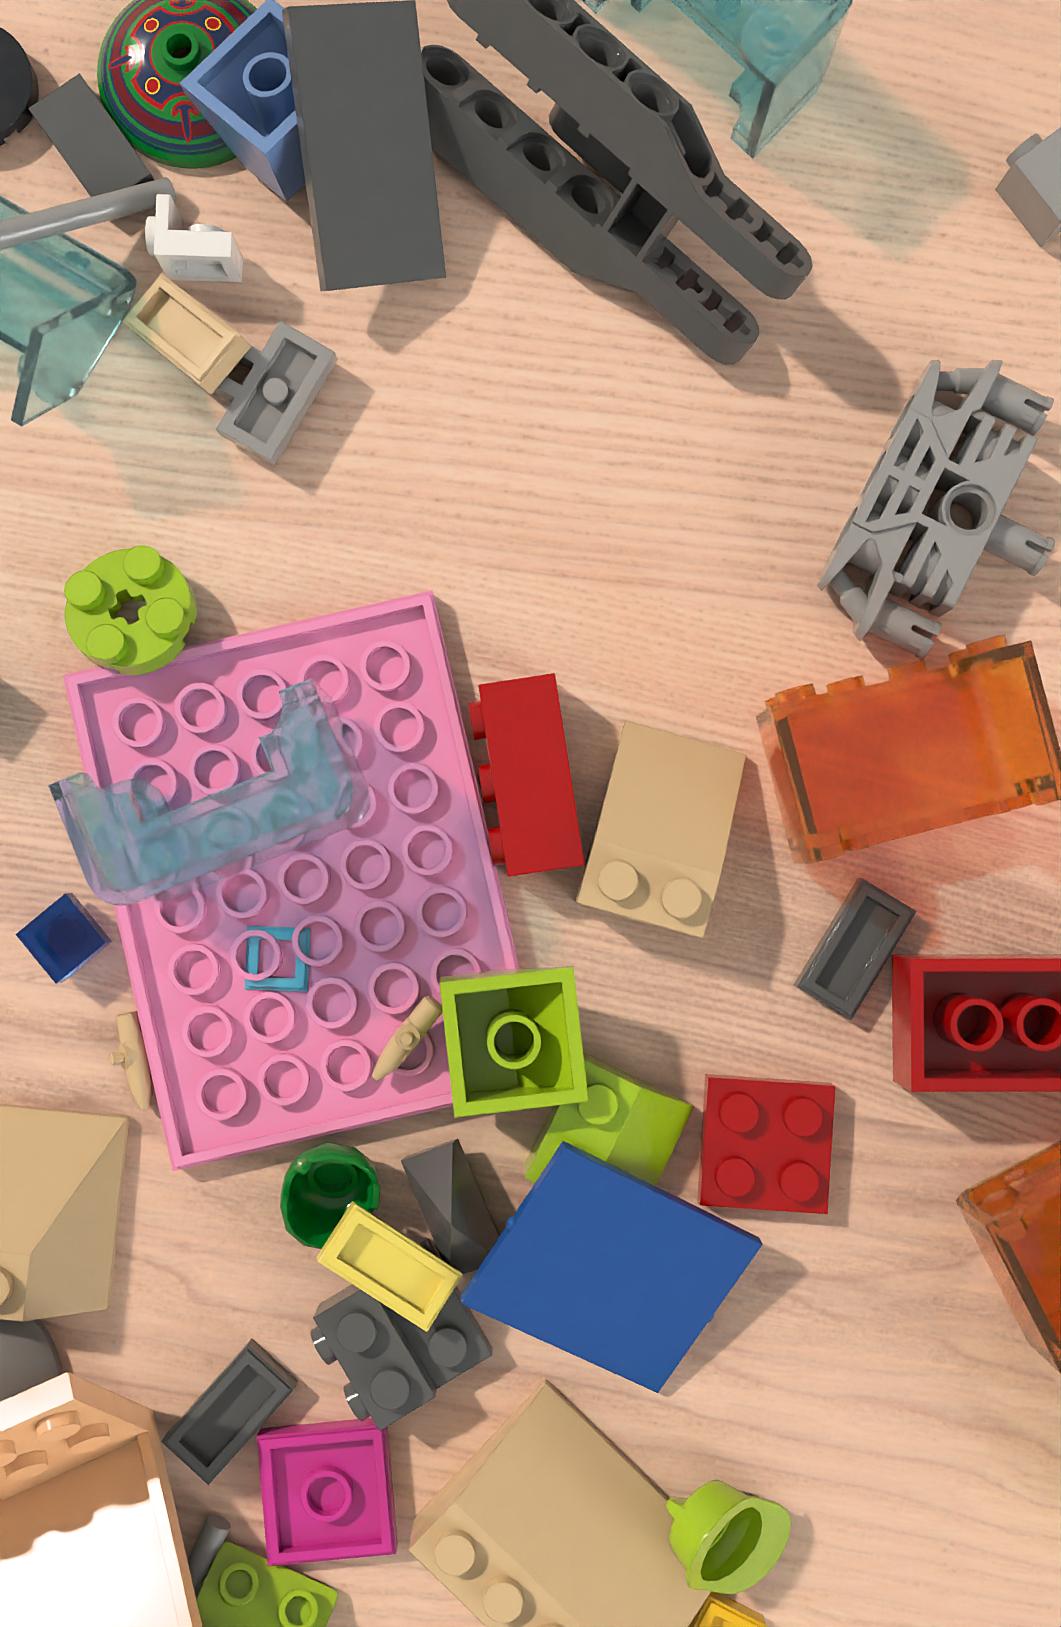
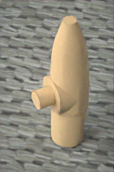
(407, 1037)
(133, 1058)

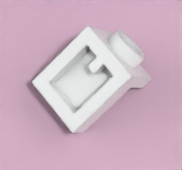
(191, 254)

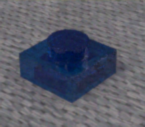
(63, 938)

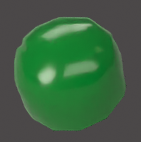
(321, 1189)

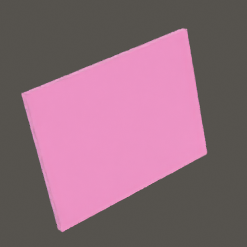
(385, 900)

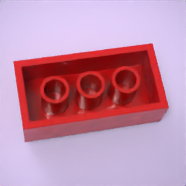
(976, 1022)

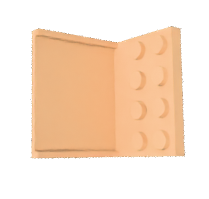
(87, 1513)

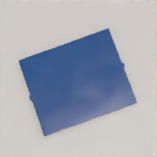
(610, 1268)

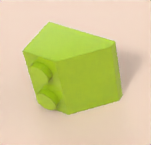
(513, 1040)
(621, 1124)

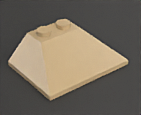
(58, 1210)

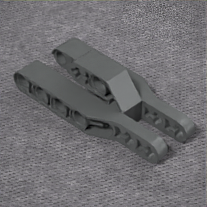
(636, 138)

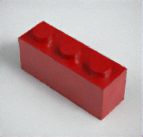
(527, 775)

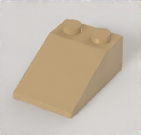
(662, 830)

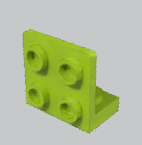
(251, 1594)

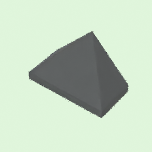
(452, 1204)

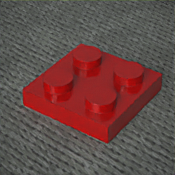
(766, 1144)

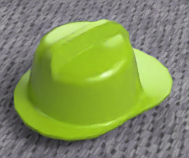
(726, 1537)

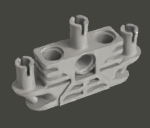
(901, 485)

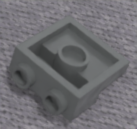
(391, 1359)

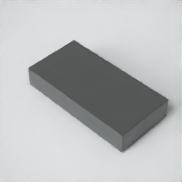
(89, 139)
(855, 948)
(229, 1411)

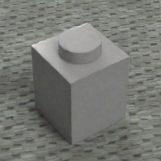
(1034, 186)

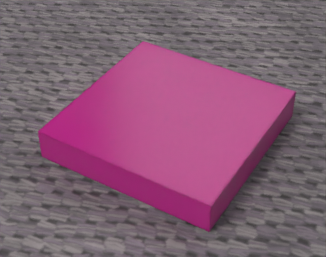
(326, 1491)

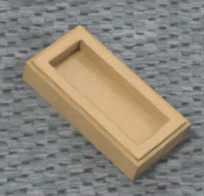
(186, 334)

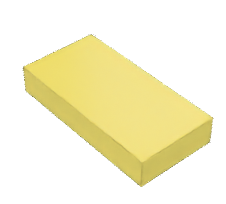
(389, 1266)

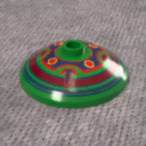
(142, 78)

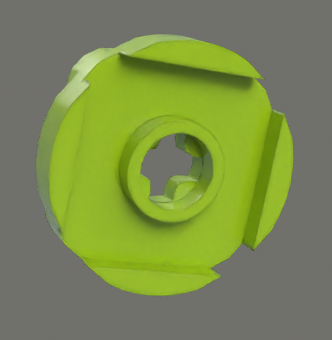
(105, 586)

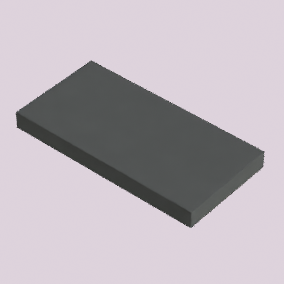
(365, 142)

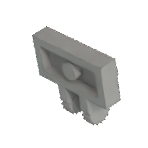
(275, 392)

